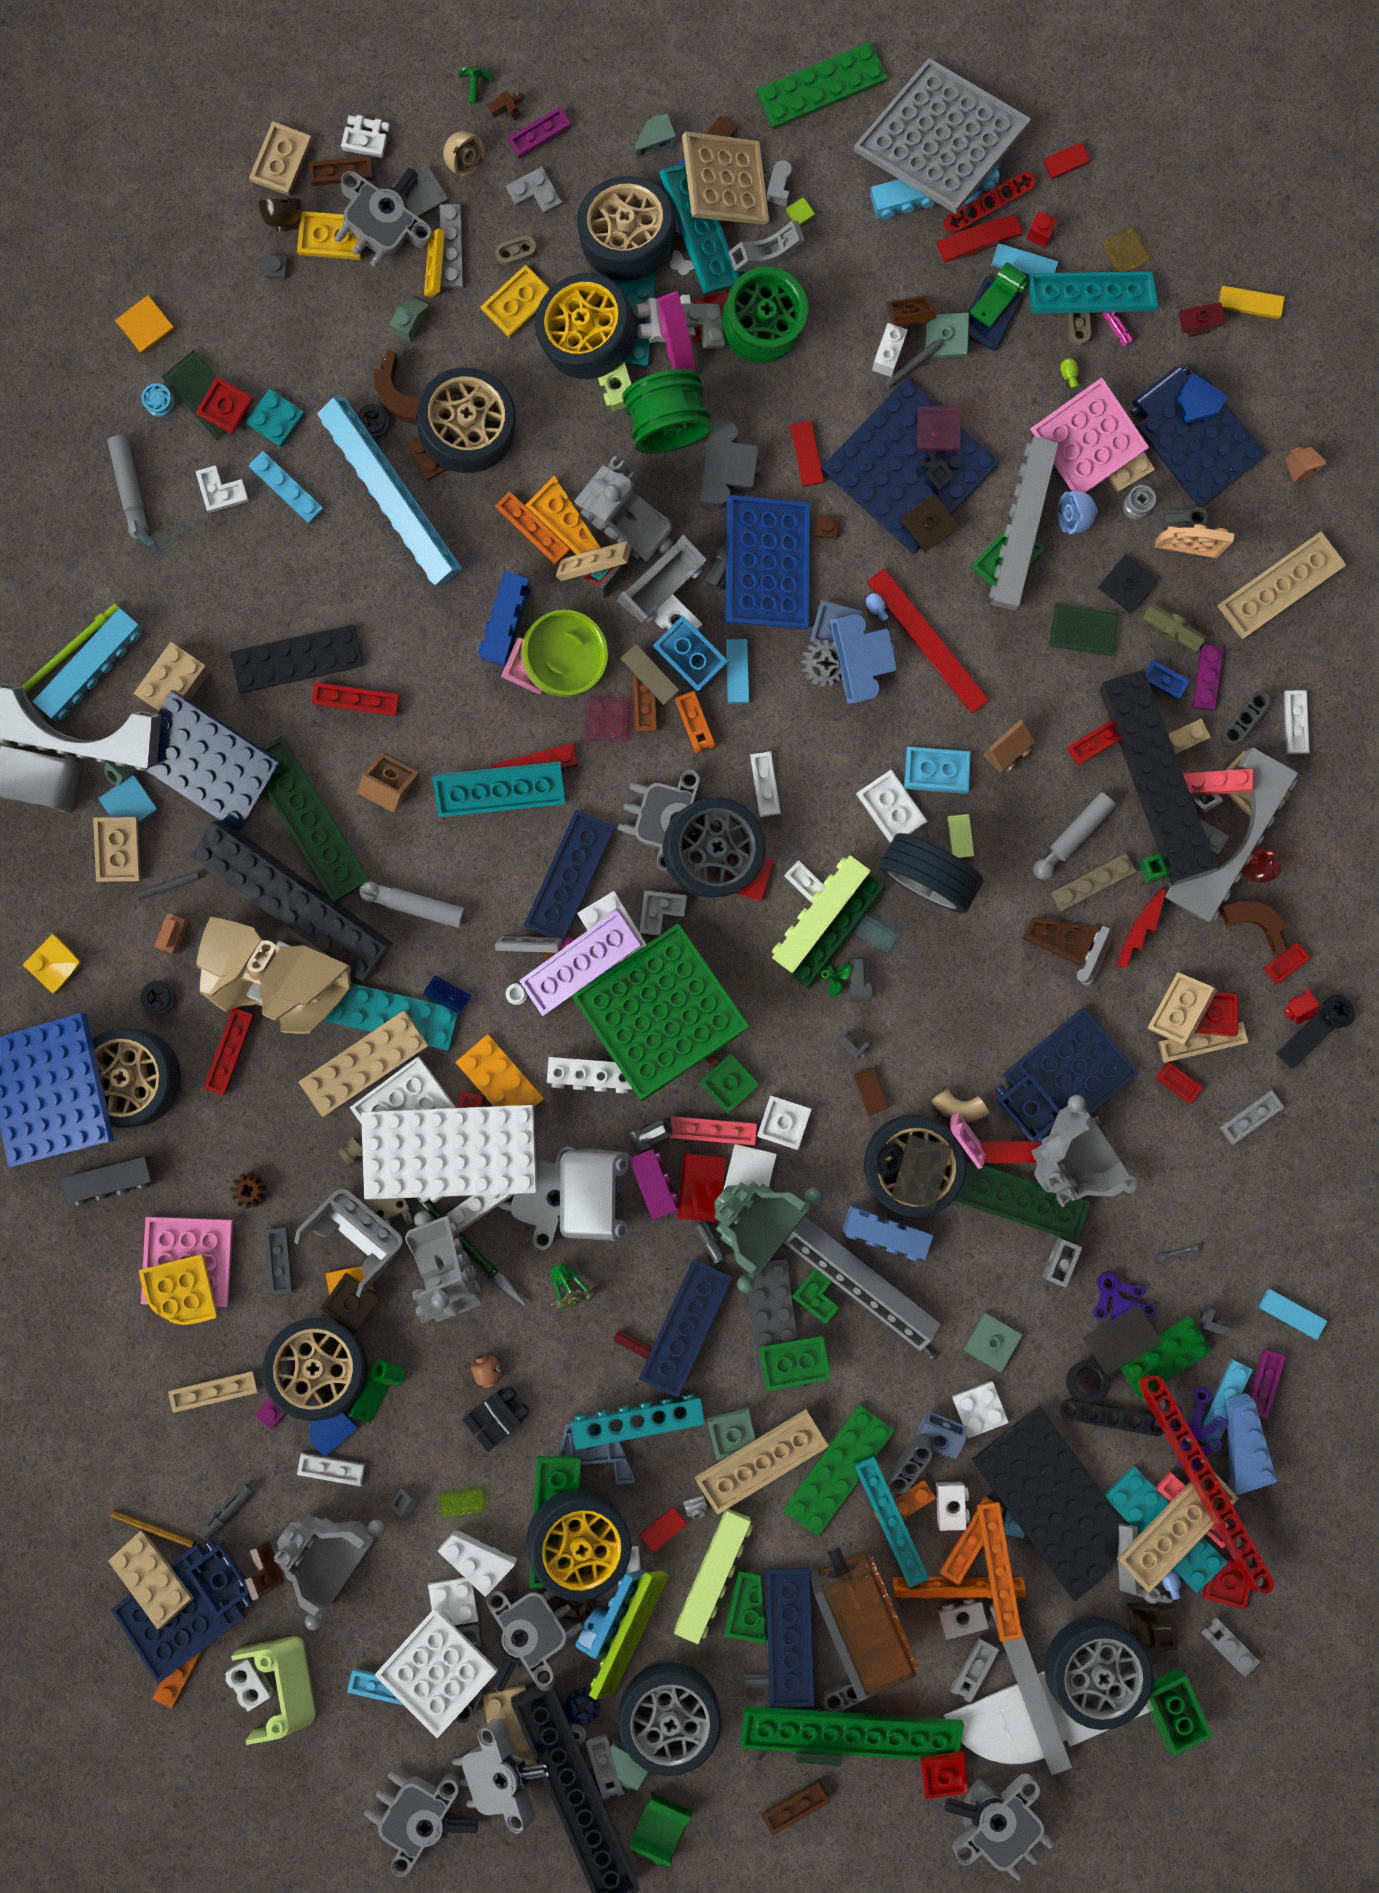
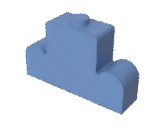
(861, 656)

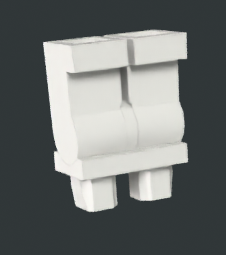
(652, 328)

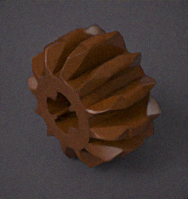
(255, 1194)

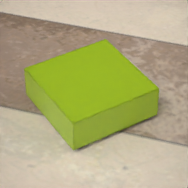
(800, 211)

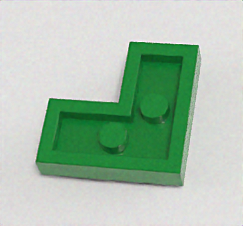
(812, 1298)

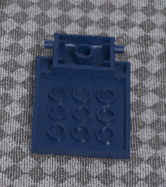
(1198, 453)
(1066, 1063)
(217, 1590)

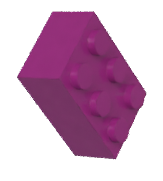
(654, 1183)

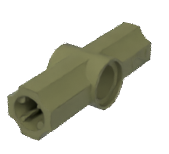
(1173, 627)

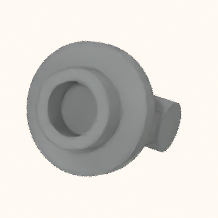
(696, 1507)

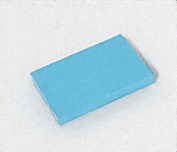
(937, 770)

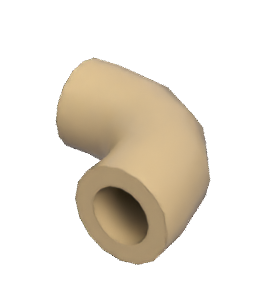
(969, 1110)

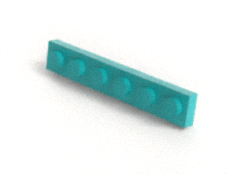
(891, 1521)

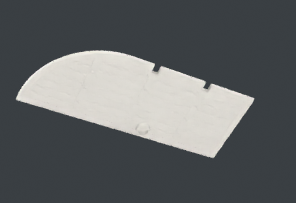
(1003, 1731)

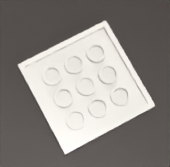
(436, 1672)

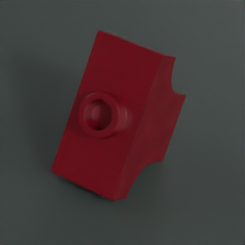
(1201, 319)

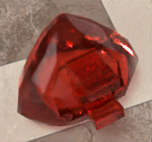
(1262, 867)

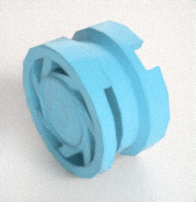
(158, 400)

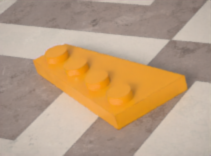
(559, 515)

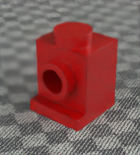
(1302, 1008)

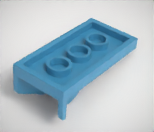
(605, 1623)

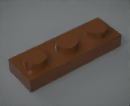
(332, 170)
(795, 1807)

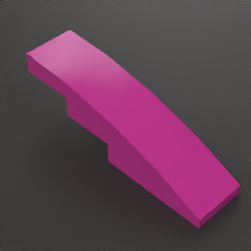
(675, 331)

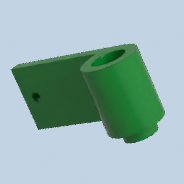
(999, 295)
(381, 1376)

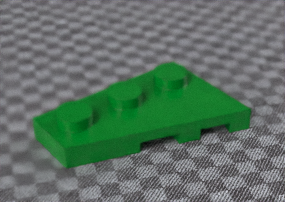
(745, 1613)

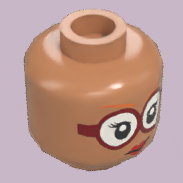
(486, 1370)

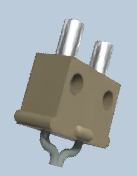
(390, 1208)

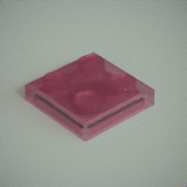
(938, 428)
(606, 720)

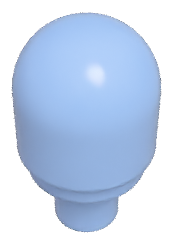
(876, 606)
(1172, 1584)

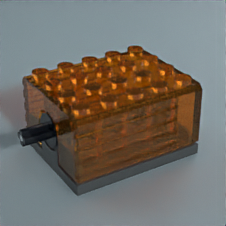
(863, 1623)

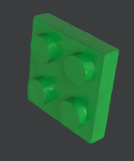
(729, 1083)

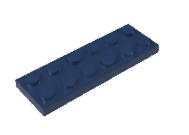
(569, 876)
(685, 1328)
(789, 1637)

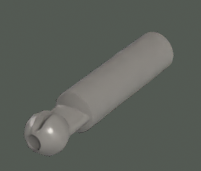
(128, 483)
(1075, 835)
(413, 904)

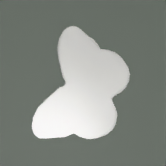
(679, 263)

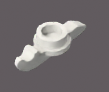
(1154, 1597)

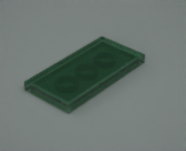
(191, 382)

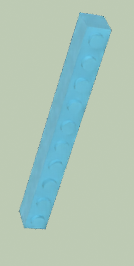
(389, 491)

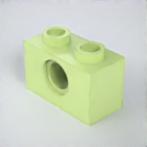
(614, 396)

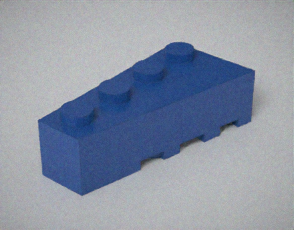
(505, 619)

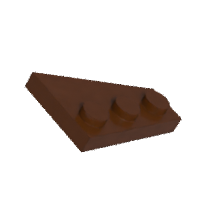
(1061, 939)

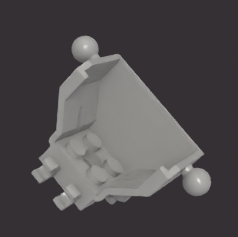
(622, 513)
(1079, 1158)
(444, 1267)
(321, 1558)

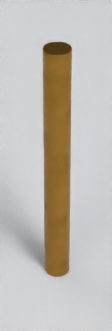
(153, 1529)

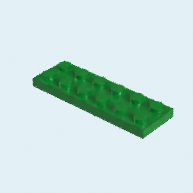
(821, 85)
(835, 1472)
(553, 1477)

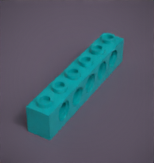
(692, 1417)

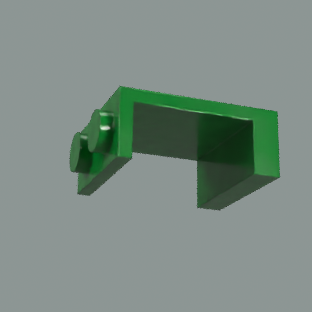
(659, 1830)

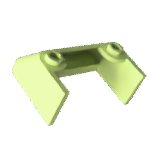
(294, 1686)

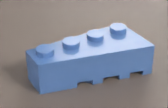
(886, 1232)
(1248, 1452)

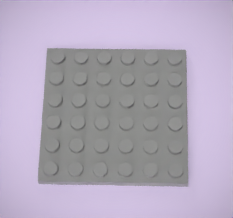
(942, 135)

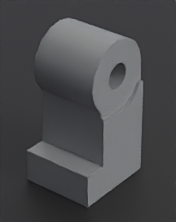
(780, 177)

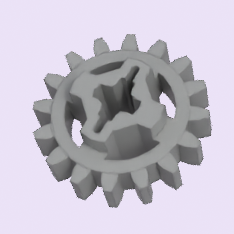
(822, 671)

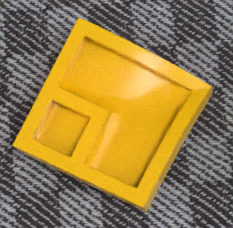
(53, 964)

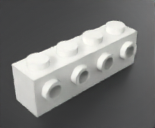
(586, 1073)

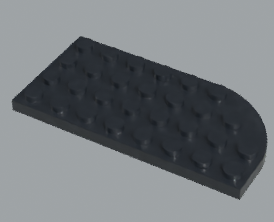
(1052, 1501)

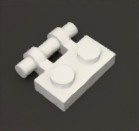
(364, 141)

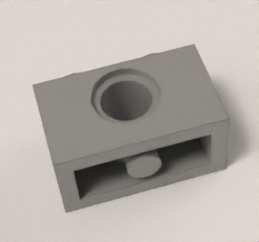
(1061, 1262)
(974, 1621)

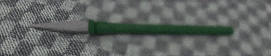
(486, 1265)

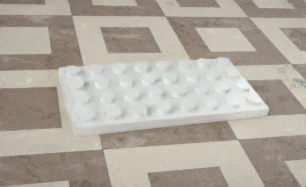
(449, 1152)

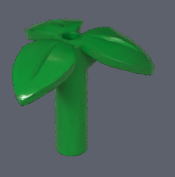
(475, 73)
(836, 986)

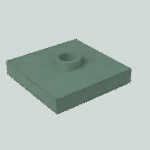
(951, 334)
(992, 1342)
(731, 1432)

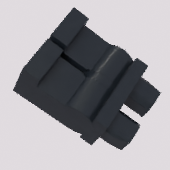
(502, 1413)

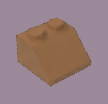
(1010, 747)
(387, 782)

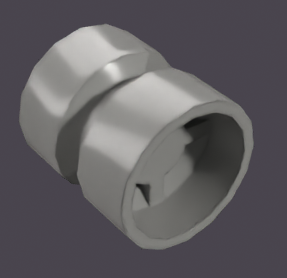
(1139, 502)

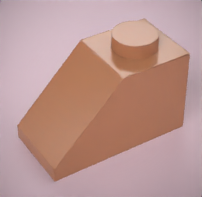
(1304, 463)

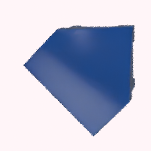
(1200, 399)
(329, 1433)

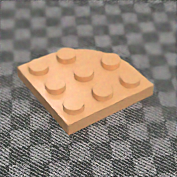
(1195, 540)

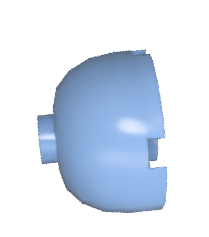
(1077, 512)

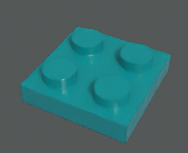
(275, 418)

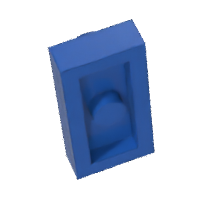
(1166, 680)

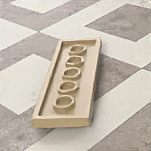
(1281, 585)
(363, 1063)
(761, 1461)
(1169, 1536)

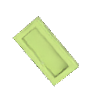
(960, 836)

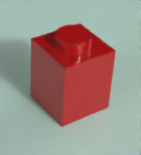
(1041, 229)

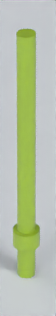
(99, 621)

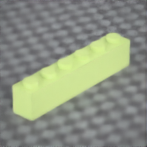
(821, 913)
(712, 1575)

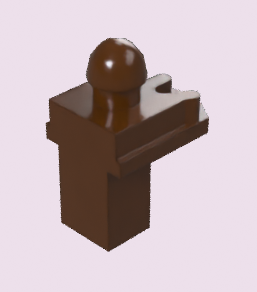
(504, 103)

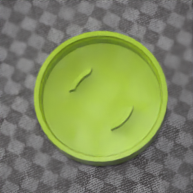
(564, 653)

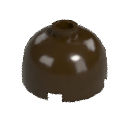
(280, 212)

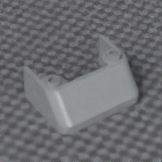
(662, 580)
(361, 1226)

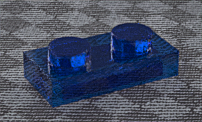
(447, 995)

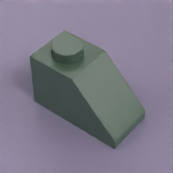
(655, 136)
(408, 318)
(627, 1771)

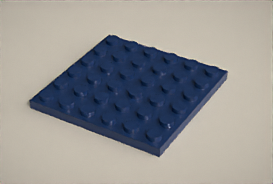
(882, 467)

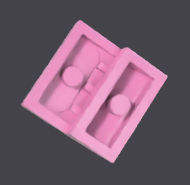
(967, 1140)

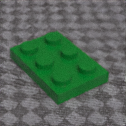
(987, 562)
(794, 1363)

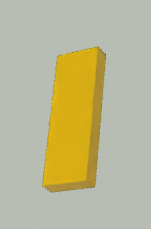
(434, 263)
(1251, 302)

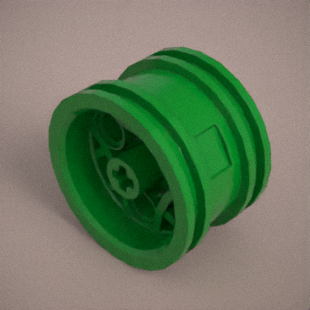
(764, 315)
(667, 411)

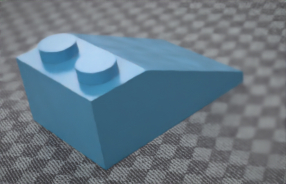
(690, 653)

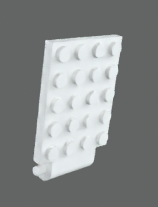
(407, 1089)

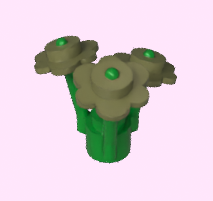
(562, 1276)

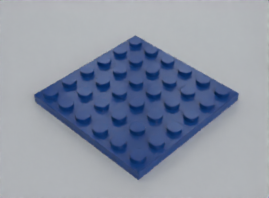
(51, 1091)

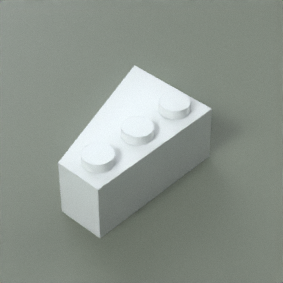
(476, 1561)

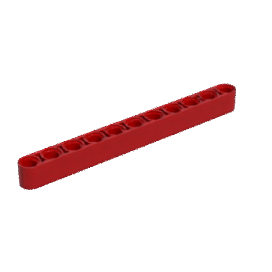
(1214, 1490)

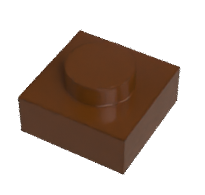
(827, 527)

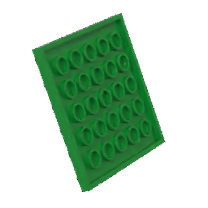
(660, 1012)

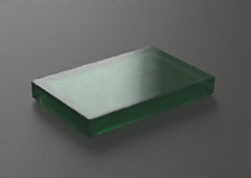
(1083, 630)

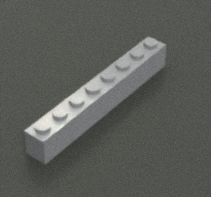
(1024, 523)
(862, 1283)

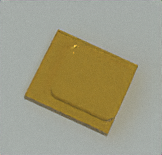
(1125, 251)

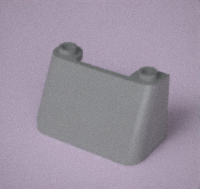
(38, 778)
(589, 1194)

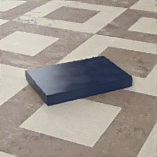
(982, 333)

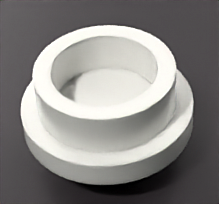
(516, 994)

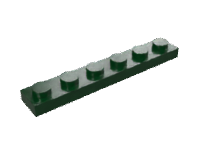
(839, 931)

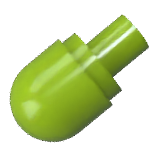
(1070, 372)

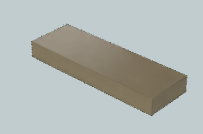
(649, 674)

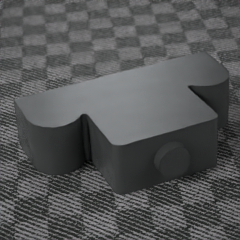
(727, 466)

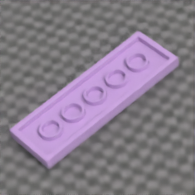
(581, 962)

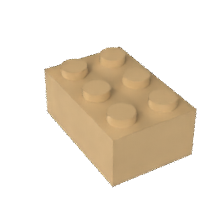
(172, 671)

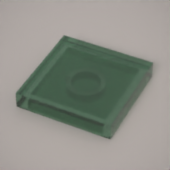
(814, 1758)

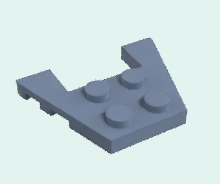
(599, 1454)

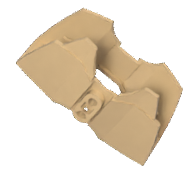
(294, 981)

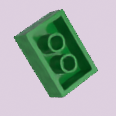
(1177, 1713)

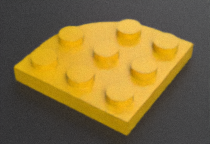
(180, 1290)

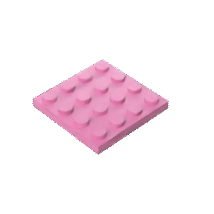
(1091, 437)
(180, 1238)

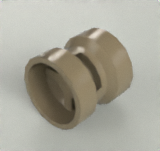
(351, 1151)

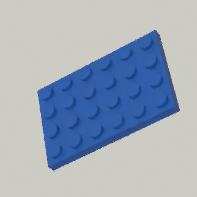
(767, 562)

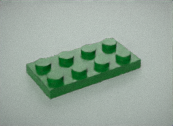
(1180, 1349)

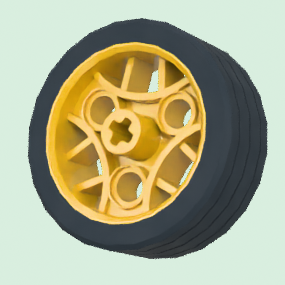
(586, 326)
(578, 1545)

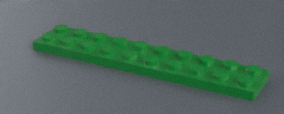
(849, 1733)

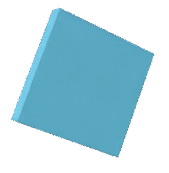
(128, 800)

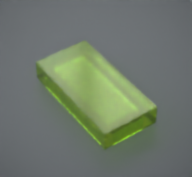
(461, 1502)

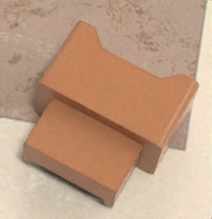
(172, 933)

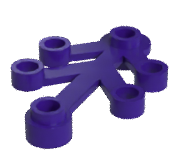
(1120, 1305)
(1196, 1424)

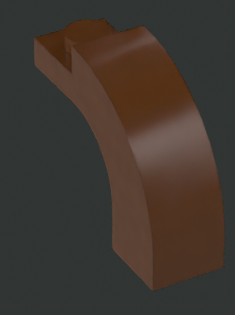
(400, 406)
(1261, 916)

